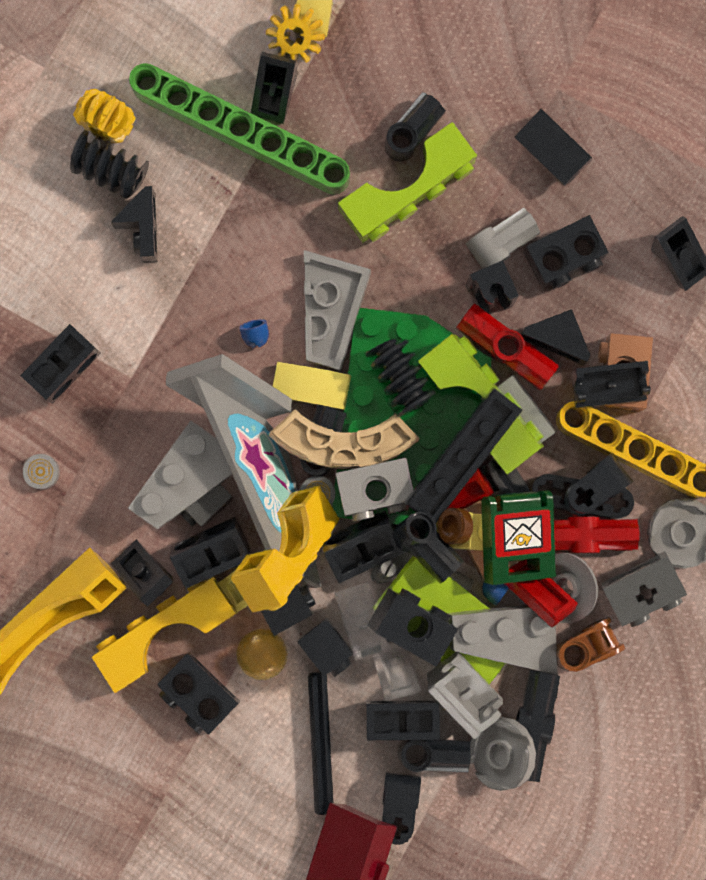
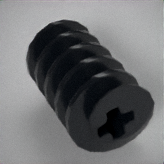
(107, 167)
(400, 375)

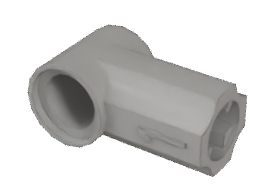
(499, 242)

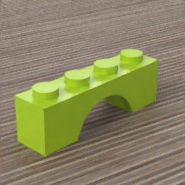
(372, 209)
(454, 365)

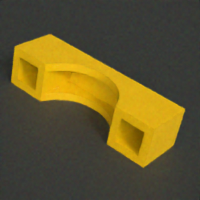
(271, 575)
(126, 658)

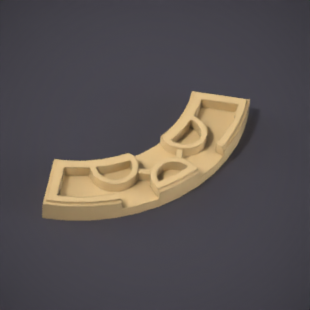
(342, 449)

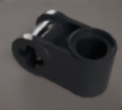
(600, 484)
(401, 801)

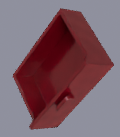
(351, 846)

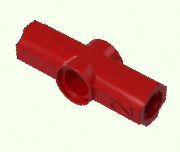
(527, 360)
(593, 534)

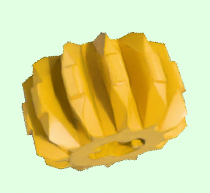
(291, 21)
(104, 116)

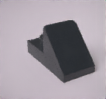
(141, 214)
(681, 252)
(142, 573)

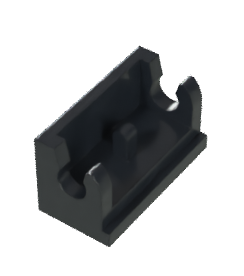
(553, 147)
(491, 284)
(610, 384)

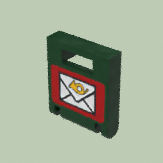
(518, 532)

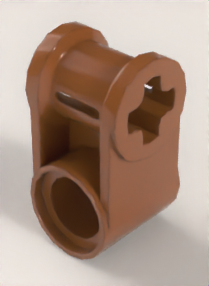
(594, 643)

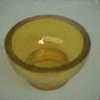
(261, 654)

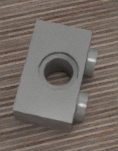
(353, 483)

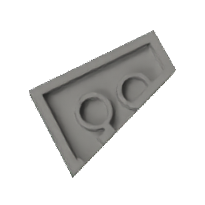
(331, 305)
(183, 476)
(506, 636)

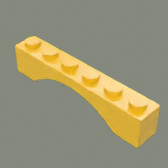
(76, 593)

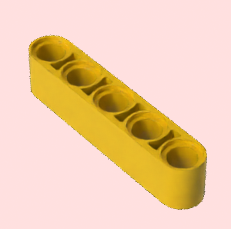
(623, 436)

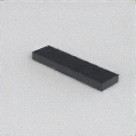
(464, 455)

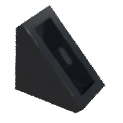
(274, 87)
(560, 336)

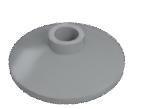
(584, 584)

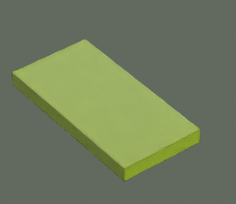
(446, 596)

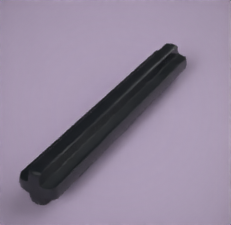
(320, 742)

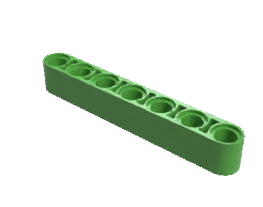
(227, 117)

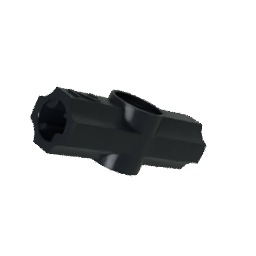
(537, 714)

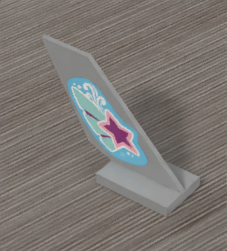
(238, 411)

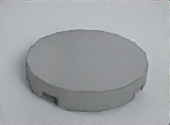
(679, 531)
(503, 755)

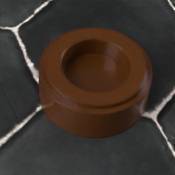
(455, 526)

